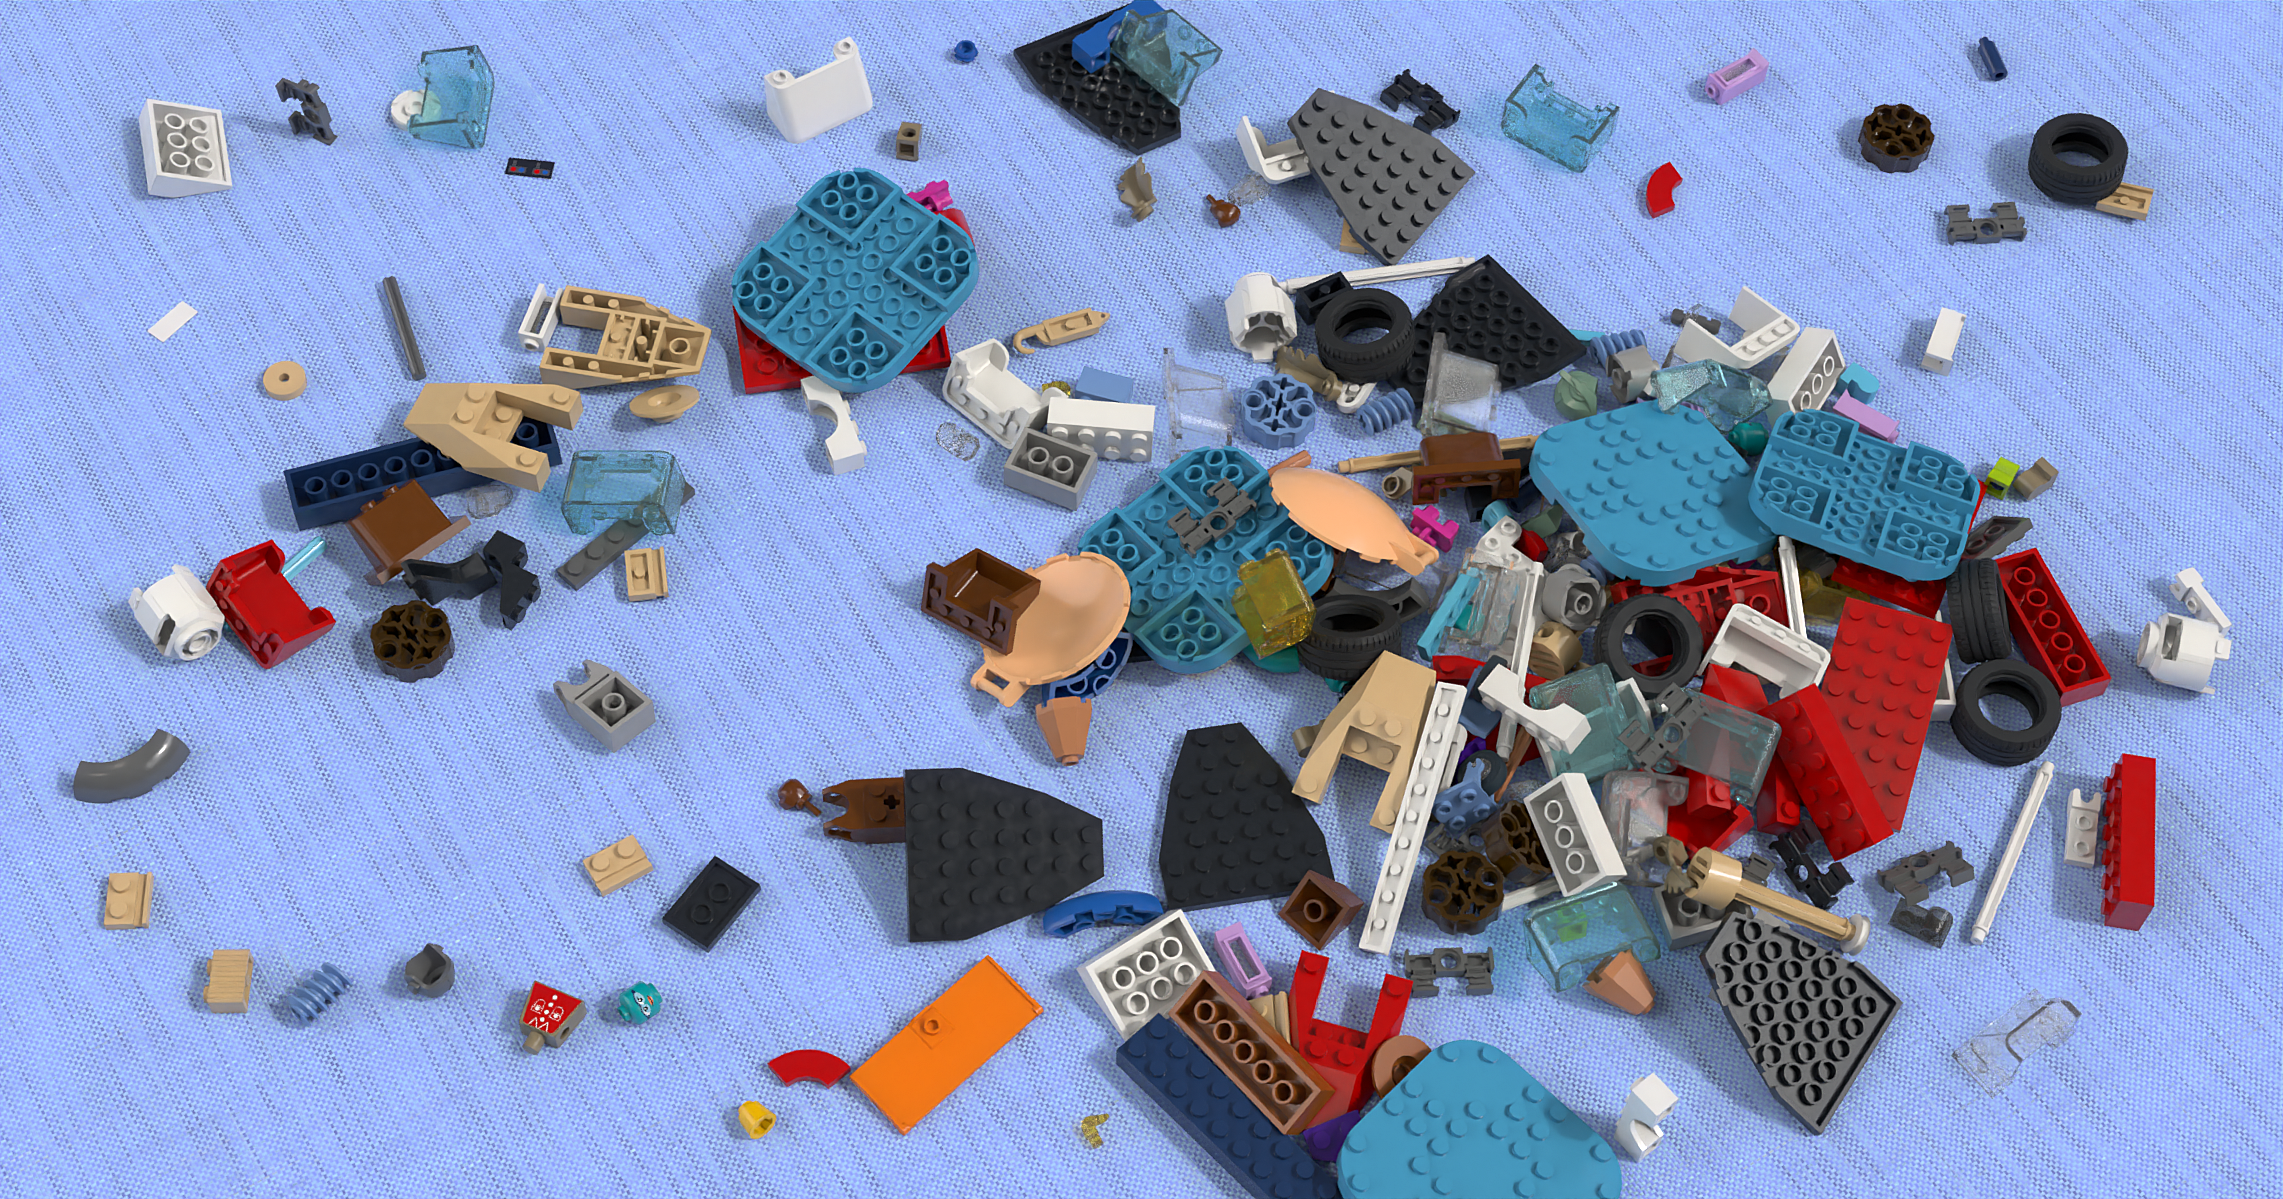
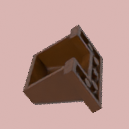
(1463, 462)
(401, 528)
(979, 597)

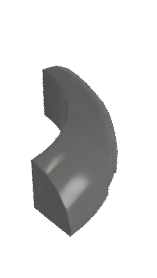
(1407, 599)
(132, 774)

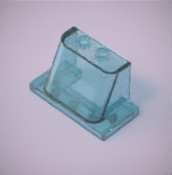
(1165, 51)

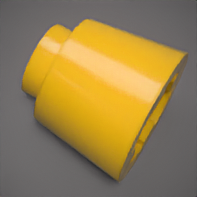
(756, 1119)

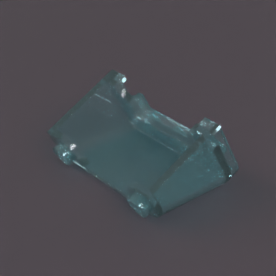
(454, 98)
(1596, 697)
(1725, 746)
(1585, 929)

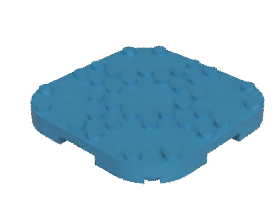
(855, 280)
(1652, 492)
(1864, 495)
(1182, 602)
(1474, 1130)

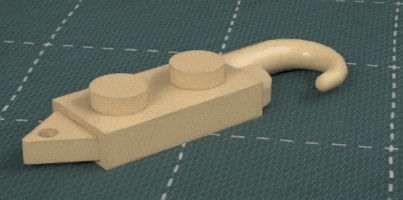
(1062, 329)

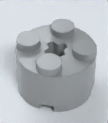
(1630, 373)
(1573, 599)

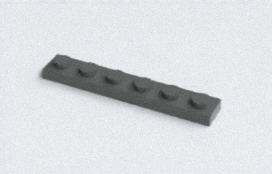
(607, 548)

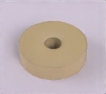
(285, 371)

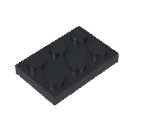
(711, 904)

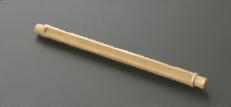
(1410, 457)

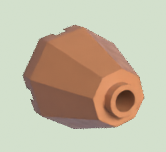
(1065, 727)
(1622, 983)

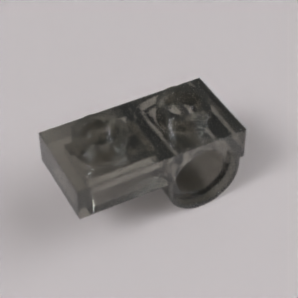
(1927, 925)

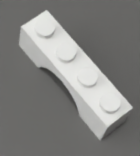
(842, 447)
(1559, 726)
(1644, 1109)

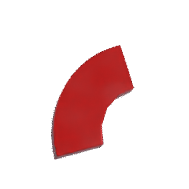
(1660, 190)
(1531, 546)
(809, 1066)

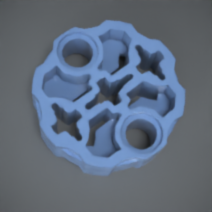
(1289, 426)

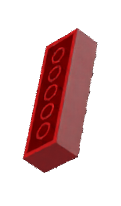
(2049, 629)
(1826, 773)
(2129, 842)

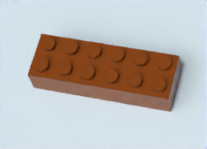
(1251, 1052)

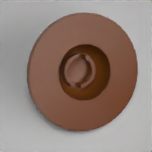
(1395, 1061)

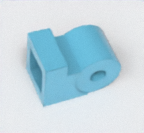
(1858, 383)
(1493, 514)

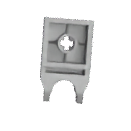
(607, 705)

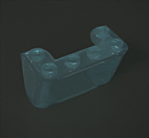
(1721, 390)

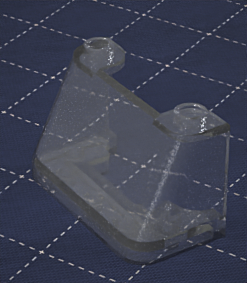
(1637, 814)

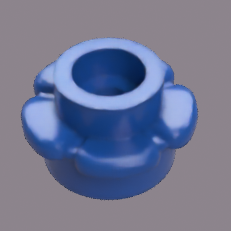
(965, 51)

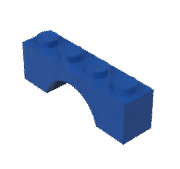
(1093, 46)

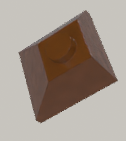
(1320, 909)

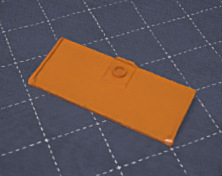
(945, 1044)

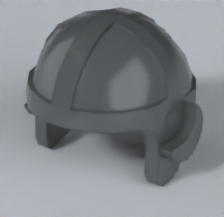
(430, 972)

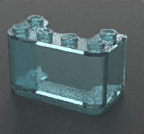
(1555, 123)
(623, 487)

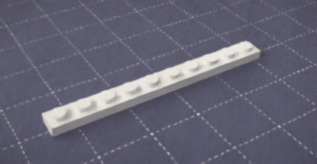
(1412, 818)

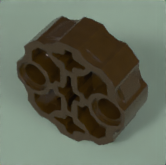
(1896, 138)
(416, 623)
(1515, 845)
(1447, 883)

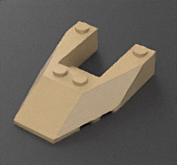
(636, 346)
(479, 420)
(1378, 725)

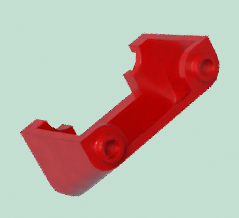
(264, 605)
(1702, 832)

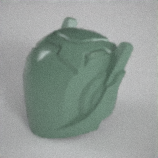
(1576, 395)

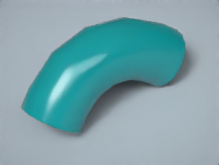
(1280, 662)

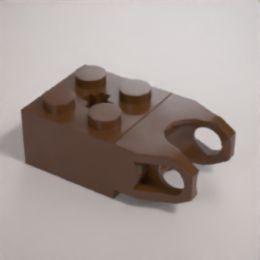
(872, 812)

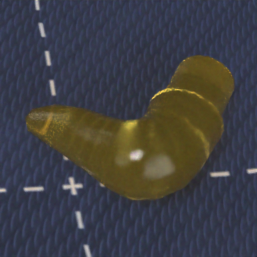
(1063, 386)
(1089, 1129)

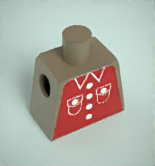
(549, 1017)

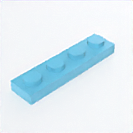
(1447, 615)

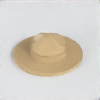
(664, 403)

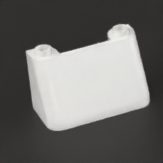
(820, 98)
(994, 396)

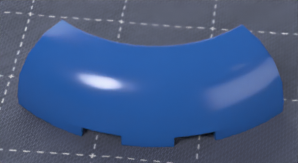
(1095, 676)
(1083, 911)

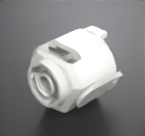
(1260, 316)
(178, 615)
(2182, 651)

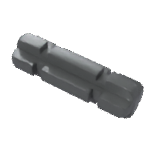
(1712, 326)

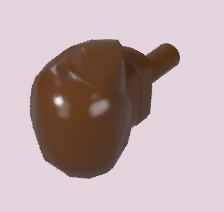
(1224, 212)
(795, 794)

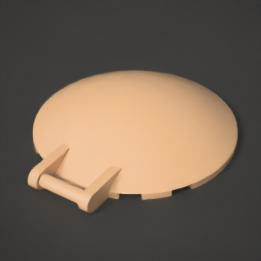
(1349, 517)
(1064, 628)

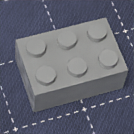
(1050, 468)
(1690, 921)

